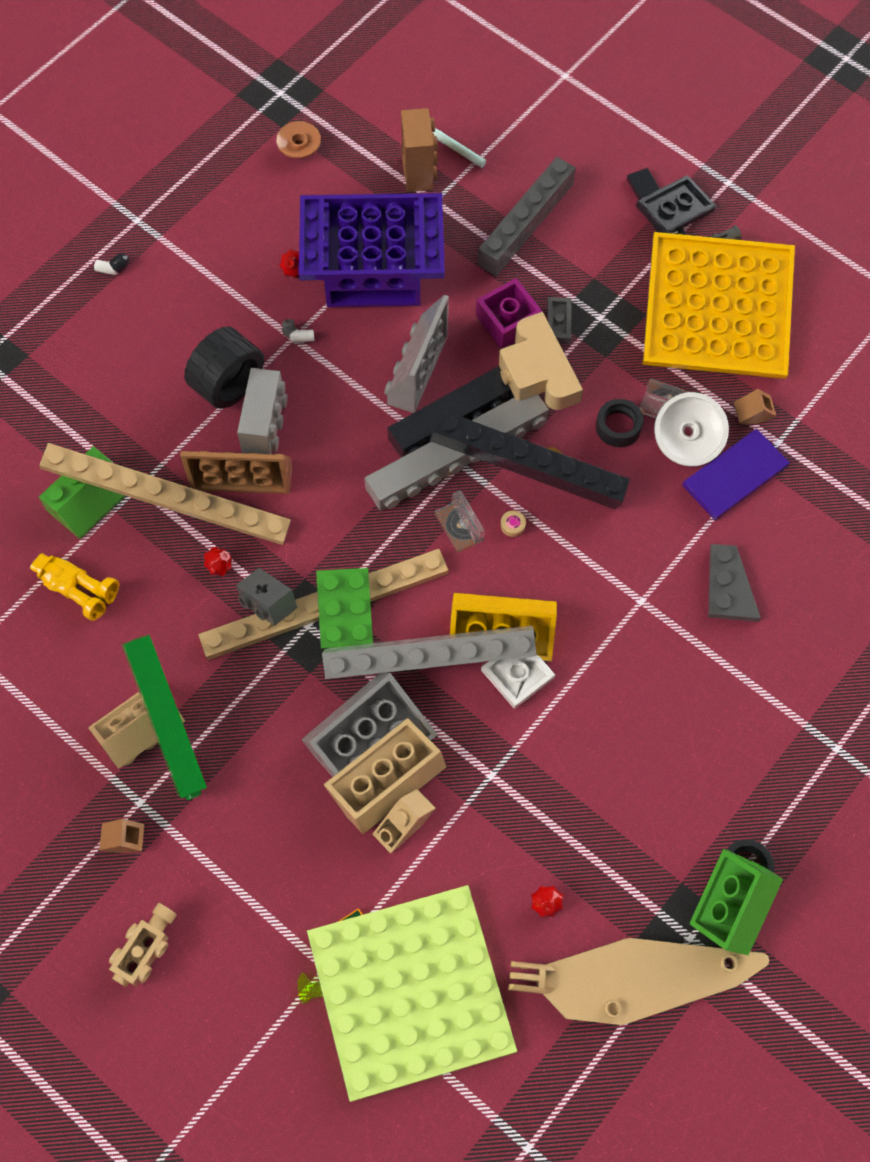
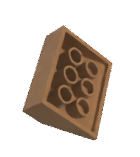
(238, 472)

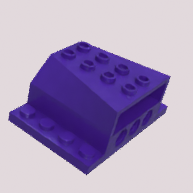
(371, 246)

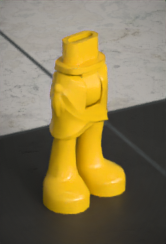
(64, 578)

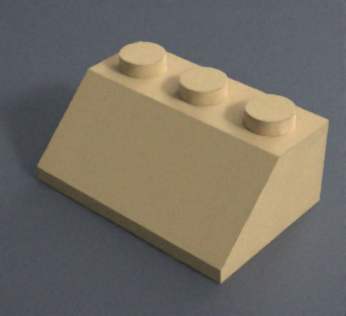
(125, 731)

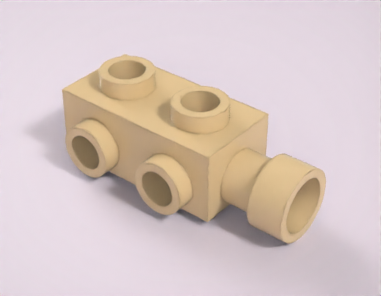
(135, 949)

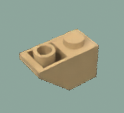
(403, 820)

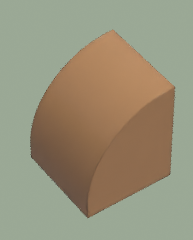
(755, 408)
(121, 836)

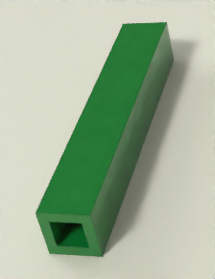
(164, 717)

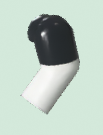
(113, 266)

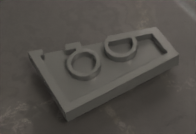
(728, 587)

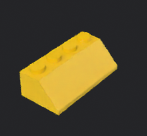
(486, 613)

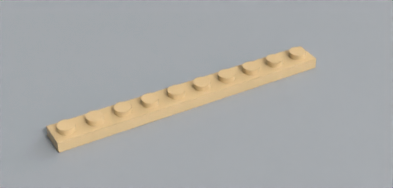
(164, 493)
(381, 584)

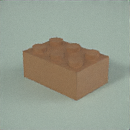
(418, 149)

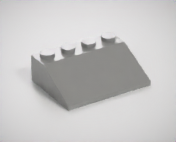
(419, 357)
(363, 722)

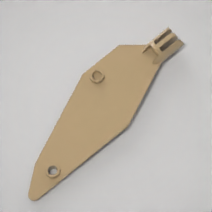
(636, 978)

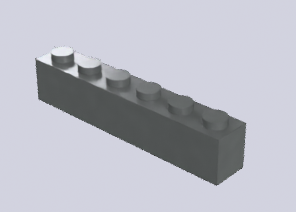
(526, 216)

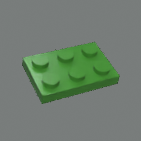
(344, 607)

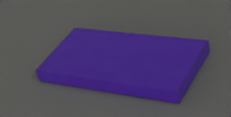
(735, 474)

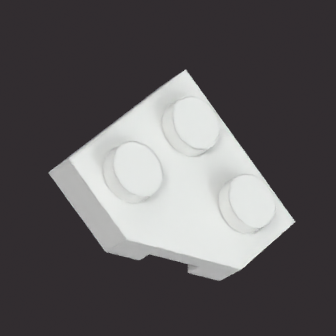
(518, 677)

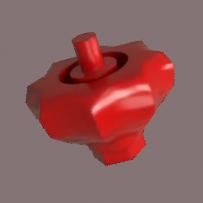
(290, 263)
(217, 561)
(547, 901)

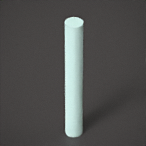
(459, 148)

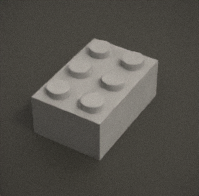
(262, 412)

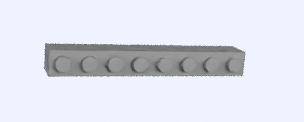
(433, 462)
(429, 652)

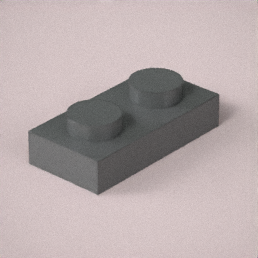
(560, 318)

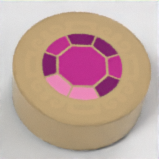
(513, 523)

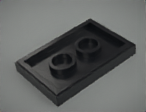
(675, 205)

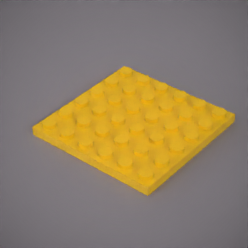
(719, 305)

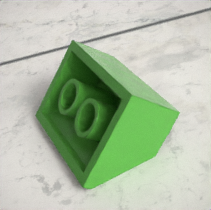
(78, 503)
(735, 902)

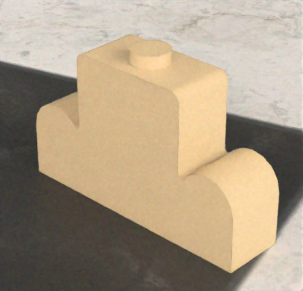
(539, 365)

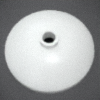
(704, 419)

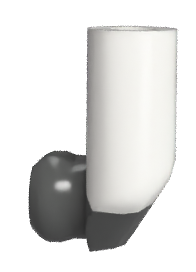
(295, 334)

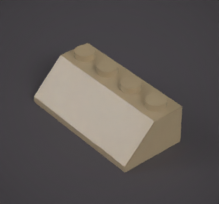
(384, 774)

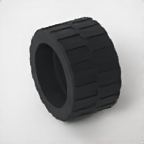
(222, 367)

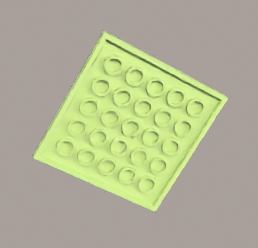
(410, 993)

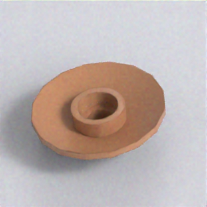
(298, 139)

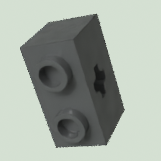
(266, 596)

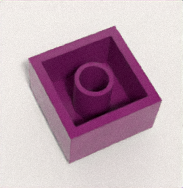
(503, 309)

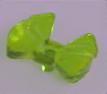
(307, 990)

